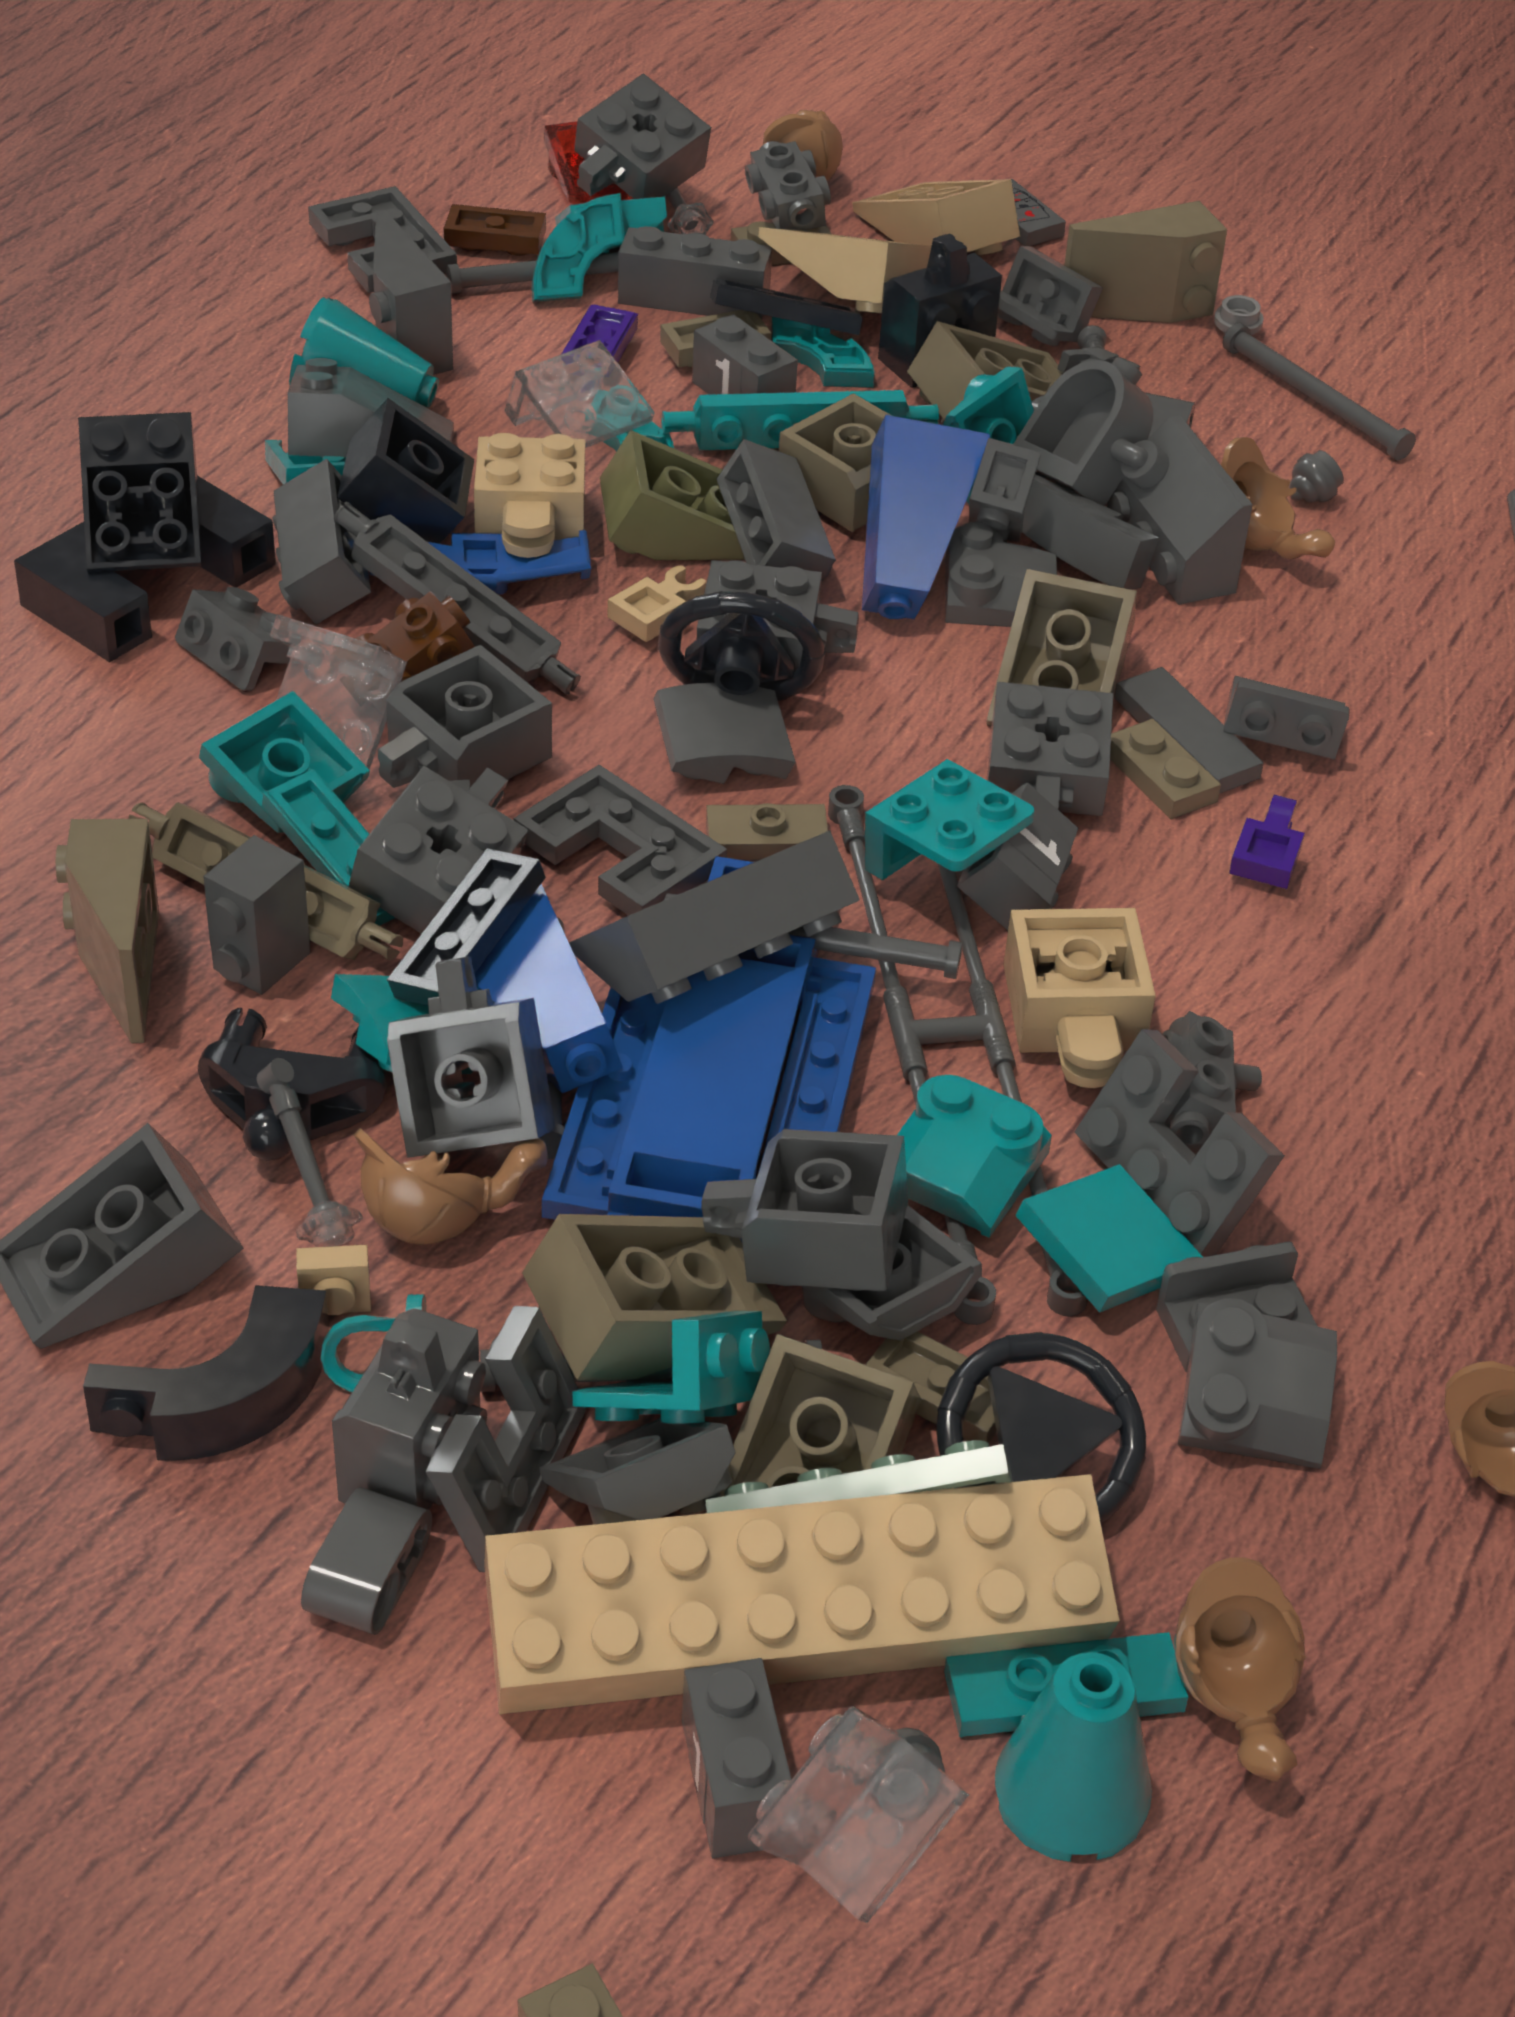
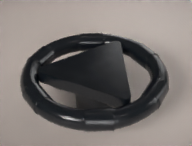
(741, 645)
(1045, 1428)

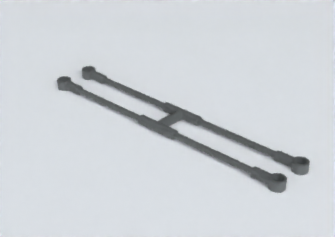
(909, 1034)

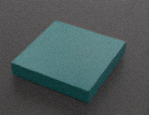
(1106, 1236)

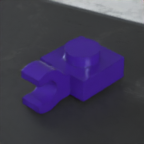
(1269, 848)

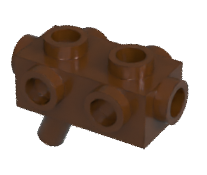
(424, 633)

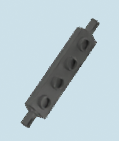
(417, 567)

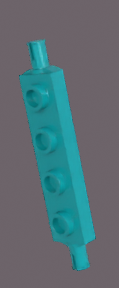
(727, 419)

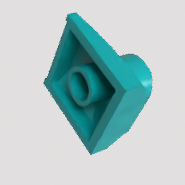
(994, 406)
(275, 748)
(971, 1150)

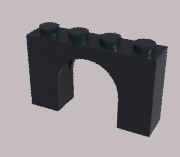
(110, 611)

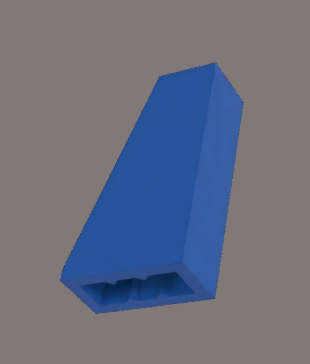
(914, 503)
(540, 964)

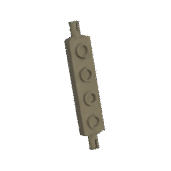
(336, 914)

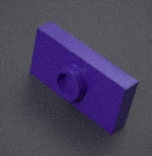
(607, 324)

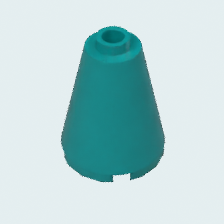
(354, 342)
(1077, 1764)

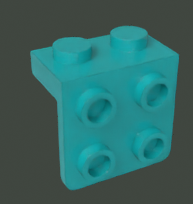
(943, 816)
(713, 1369)

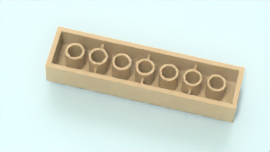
(799, 1585)

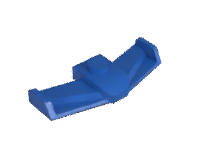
(490, 563)

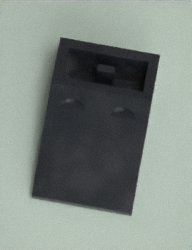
(139, 492)

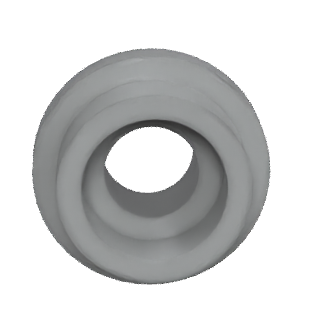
(1239, 310)

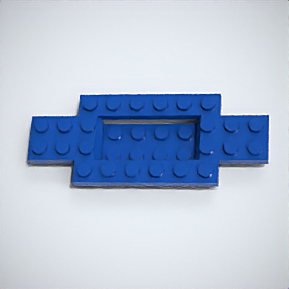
(706, 1079)

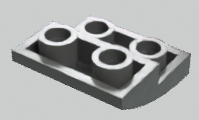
(716, 730)

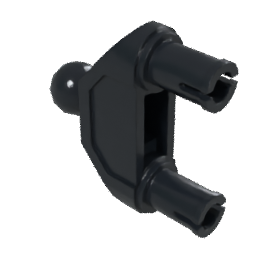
(329, 1088)

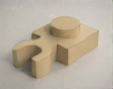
(647, 603)

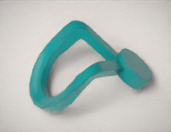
(332, 1365)

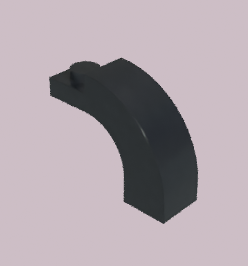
(225, 1399)

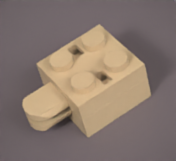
(529, 490)
(1078, 987)

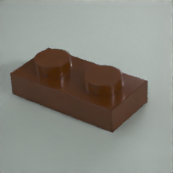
(495, 229)

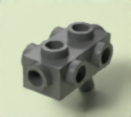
(788, 184)
(1212, 1091)

